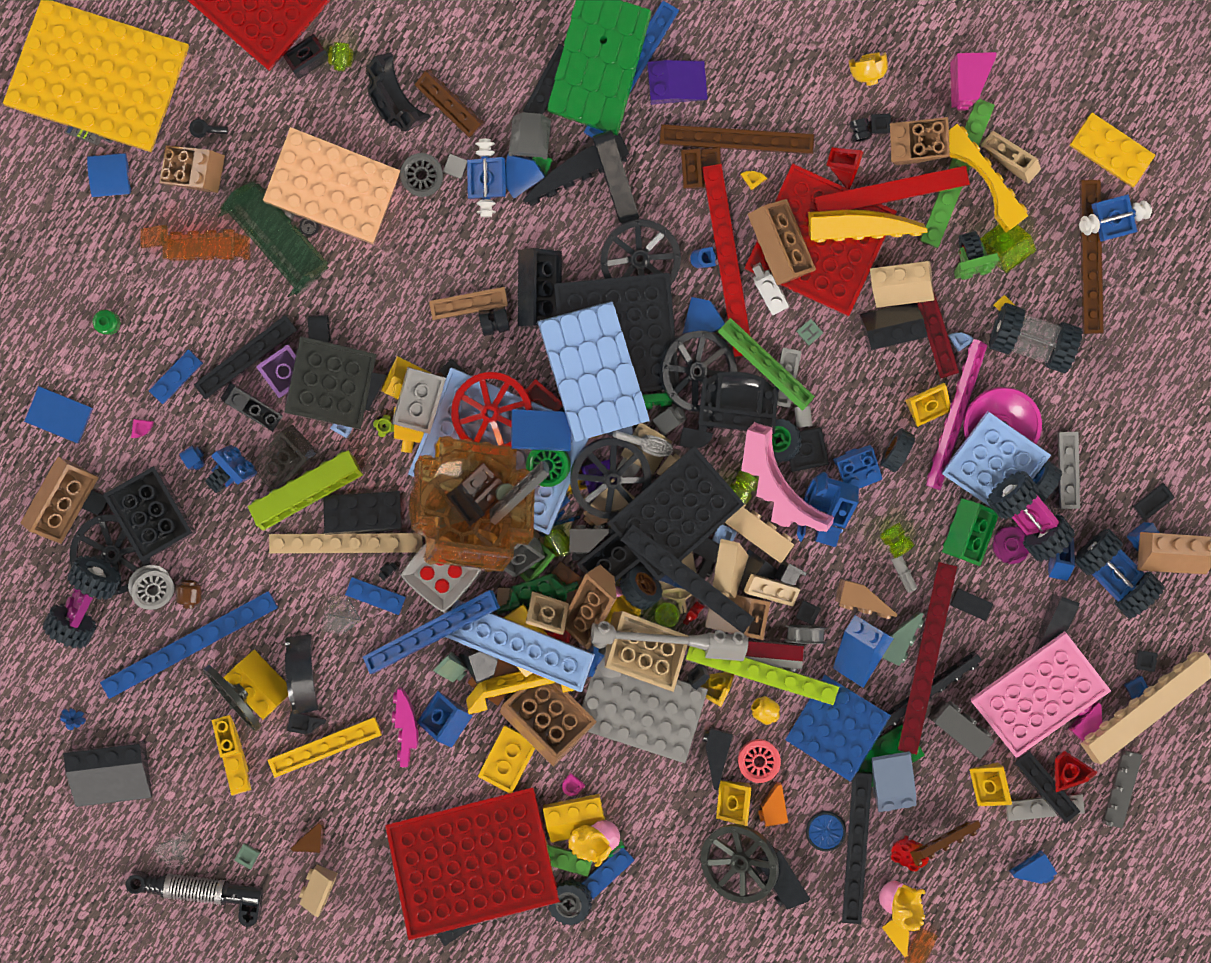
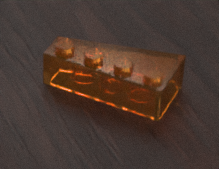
(206, 246)

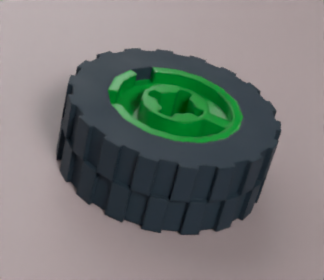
(791, 440)

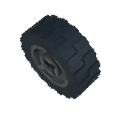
(578, 896)

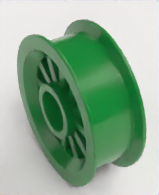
(565, 468)

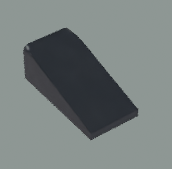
(376, 383)

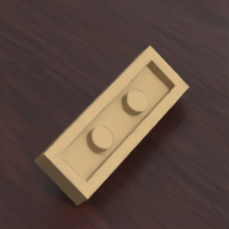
(772, 590)

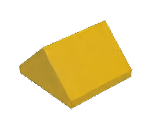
(929, 404)
(990, 785)
(734, 802)

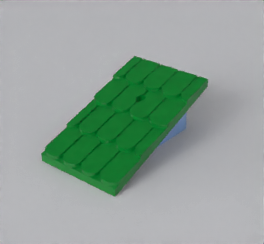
(599, 62)

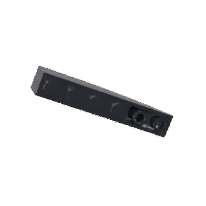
(574, 169)

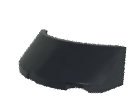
(389, 97)
(300, 674)

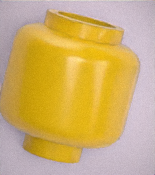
(765, 710)

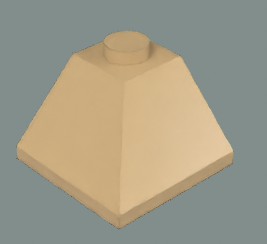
(547, 613)

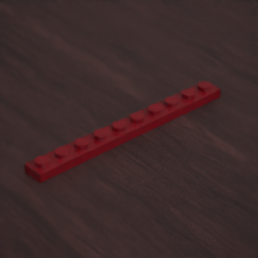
(927, 658)

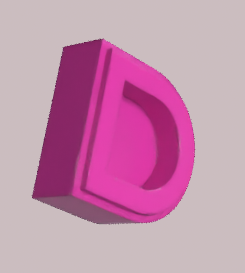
(572, 785)

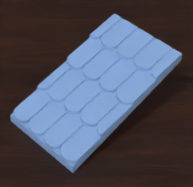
(593, 371)

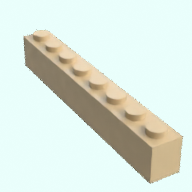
(751, 526)
(1148, 707)

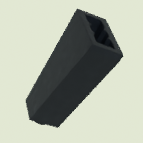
(1056, 620)

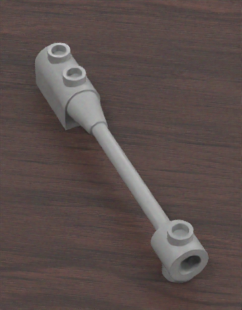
(716, 645)

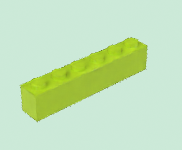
(305, 490)

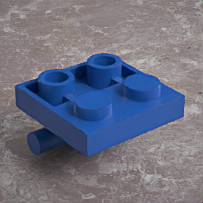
(859, 467)

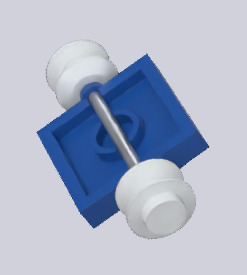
(486, 177)
(1115, 217)

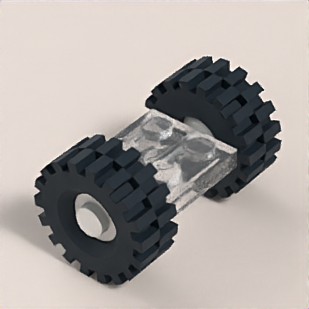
(1035, 338)

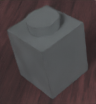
(670, 419)

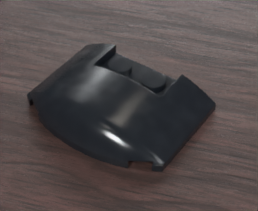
(737, 401)

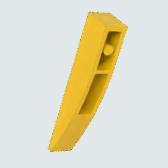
(860, 224)

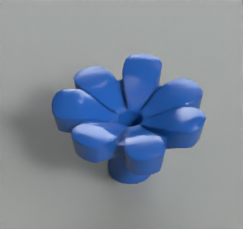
(72, 718)

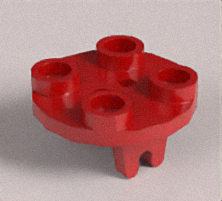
(901, 853)

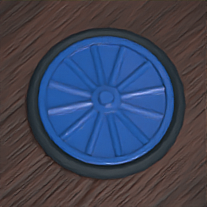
(825, 831)

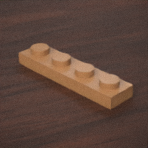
(468, 303)

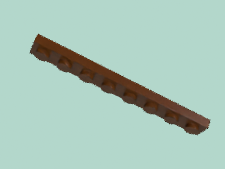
(736, 139)
(1091, 263)

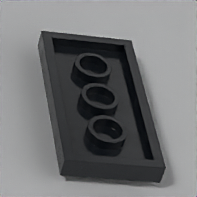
(362, 512)

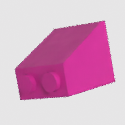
(968, 77)

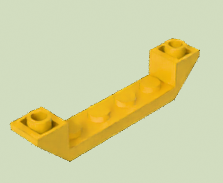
(501, 685)

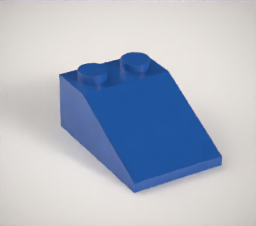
(861, 650)

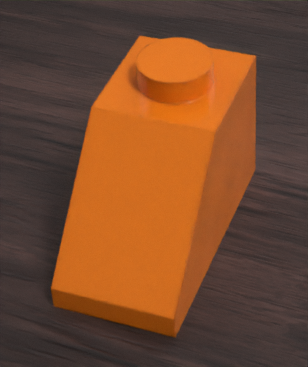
(774, 807)

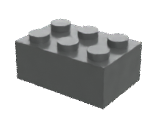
(962, 728)

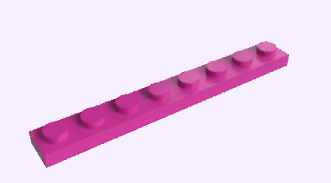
(958, 409)

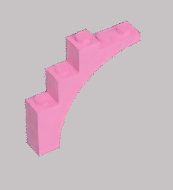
(788, 506)

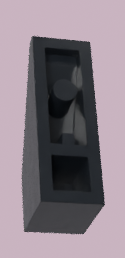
(717, 748)

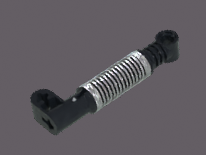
(201, 890)

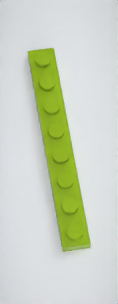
(770, 676)

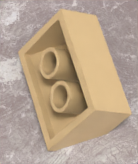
(902, 284)

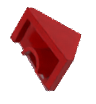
(1071, 772)

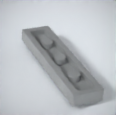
(1069, 464)
(1037, 808)

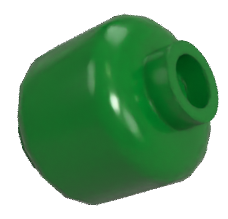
(106, 322)

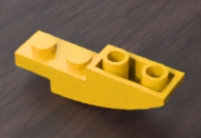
(232, 754)

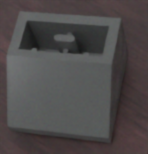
(586, 540)

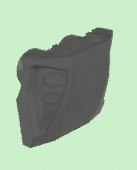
(530, 135)

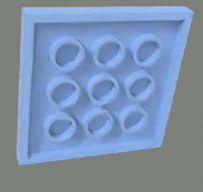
(991, 455)

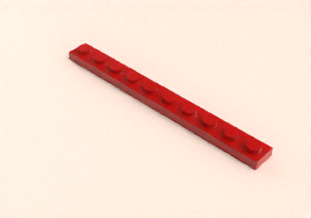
(725, 247)

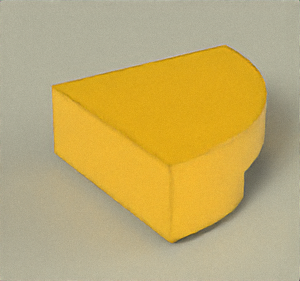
(753, 178)

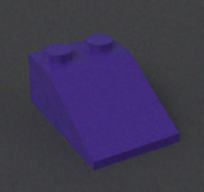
(676, 81)

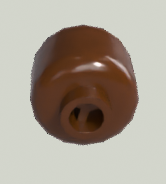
(188, 593)

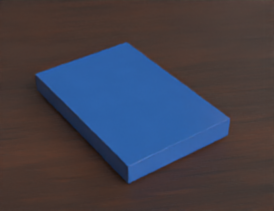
(58, 414)
(540, 430)

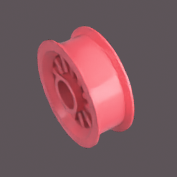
(766, 776)

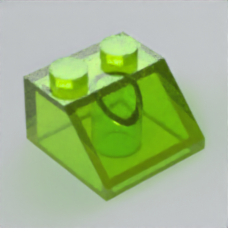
(1010, 246)

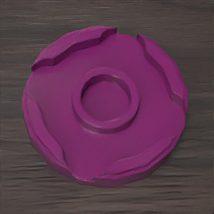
(1009, 544)

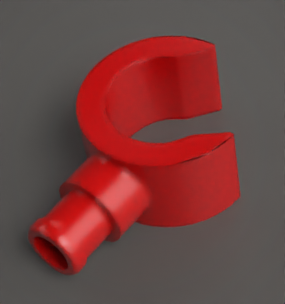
(693, 612)

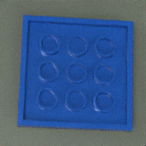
(840, 732)

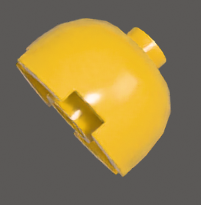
(869, 68)

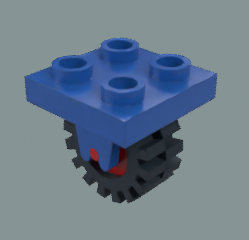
(230, 468)

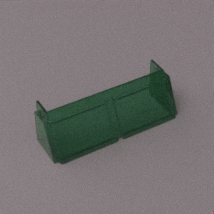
(275, 236)

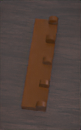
(449, 103)
(944, 841)

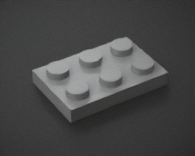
(418, 400)

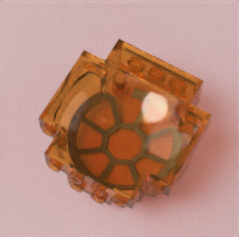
(445, 530)

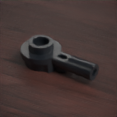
(199, 128)

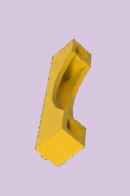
(1006, 208)

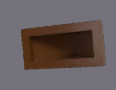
(311, 841)

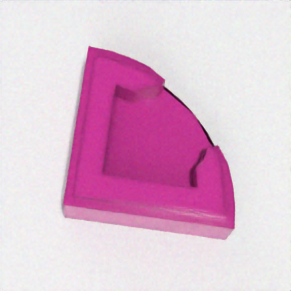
(141, 427)

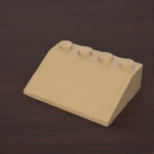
(645, 660)

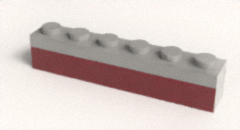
(775, 653)

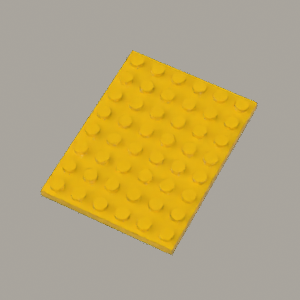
(96, 74)

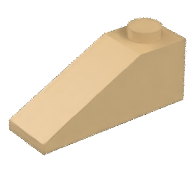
(1012, 157)

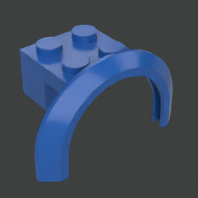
(832, 497)

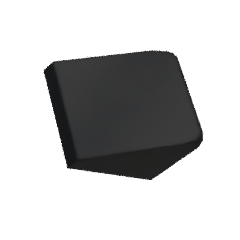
(95, 503)

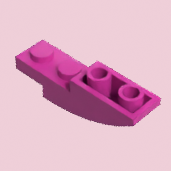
(405, 718)

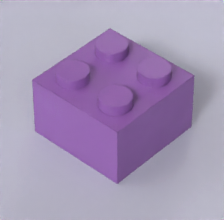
(278, 370)

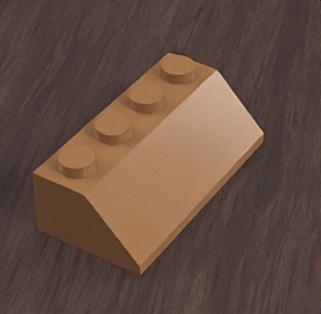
(781, 241)
(59, 500)
(1174, 553)
(590, 604)

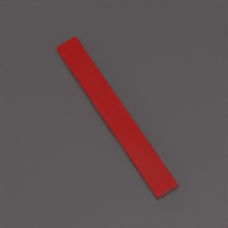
(894, 190)

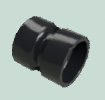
(494, 321)

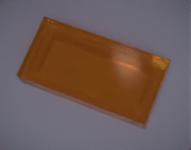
(154, 236)
(921, 946)

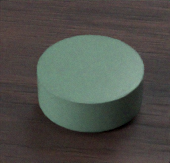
(502, 490)

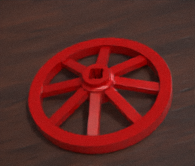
(460, 395)

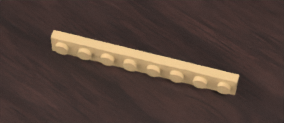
(345, 543)

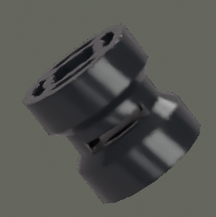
(860, 130)

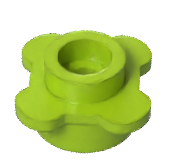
(379, 425)

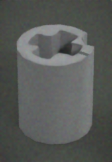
(804, 417)

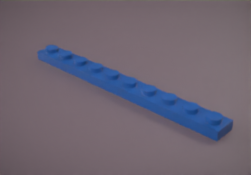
(189, 645)

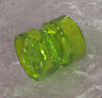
(744, 485)
(900, 546)
(666, 614)

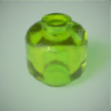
(340, 56)
(557, 542)

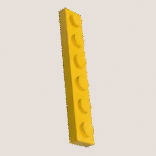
(324, 747)

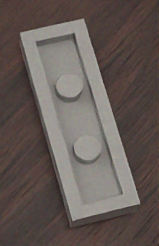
(790, 361)

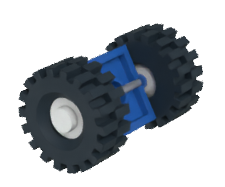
(1118, 574)

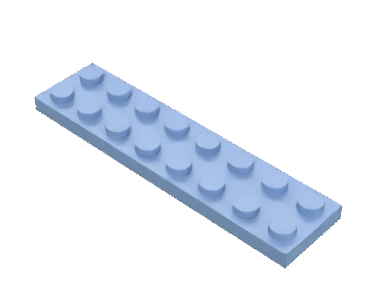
(526, 649)

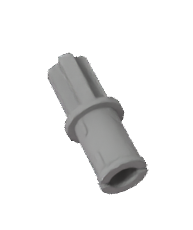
(904, 574)

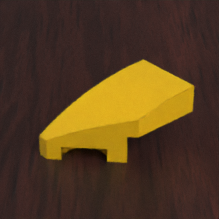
(898, 936)

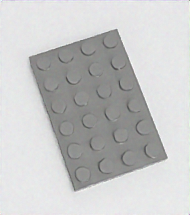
(645, 714)

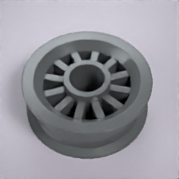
(414, 159)
(806, 634)

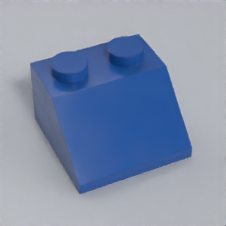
(444, 719)

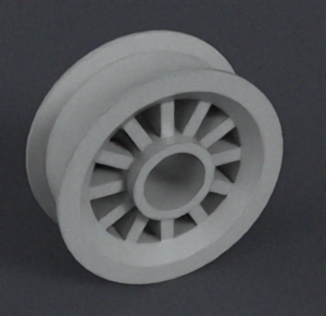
(150, 598)

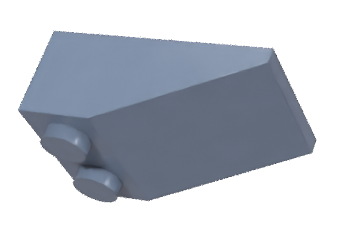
(893, 781)

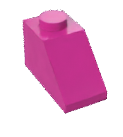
(1088, 722)

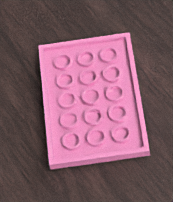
(1040, 694)

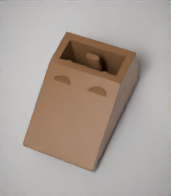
(919, 141)
(192, 168)
(854, 594)
(755, 607)

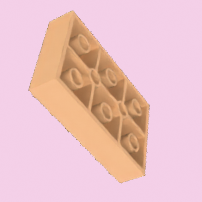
(331, 186)

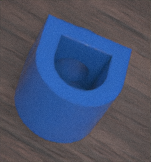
(703, 258)
(193, 458)

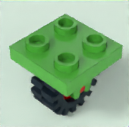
(973, 257)

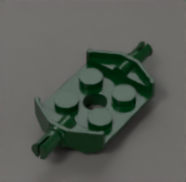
(549, 585)

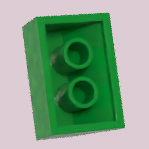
(970, 532)

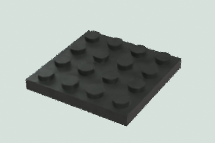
(330, 383)

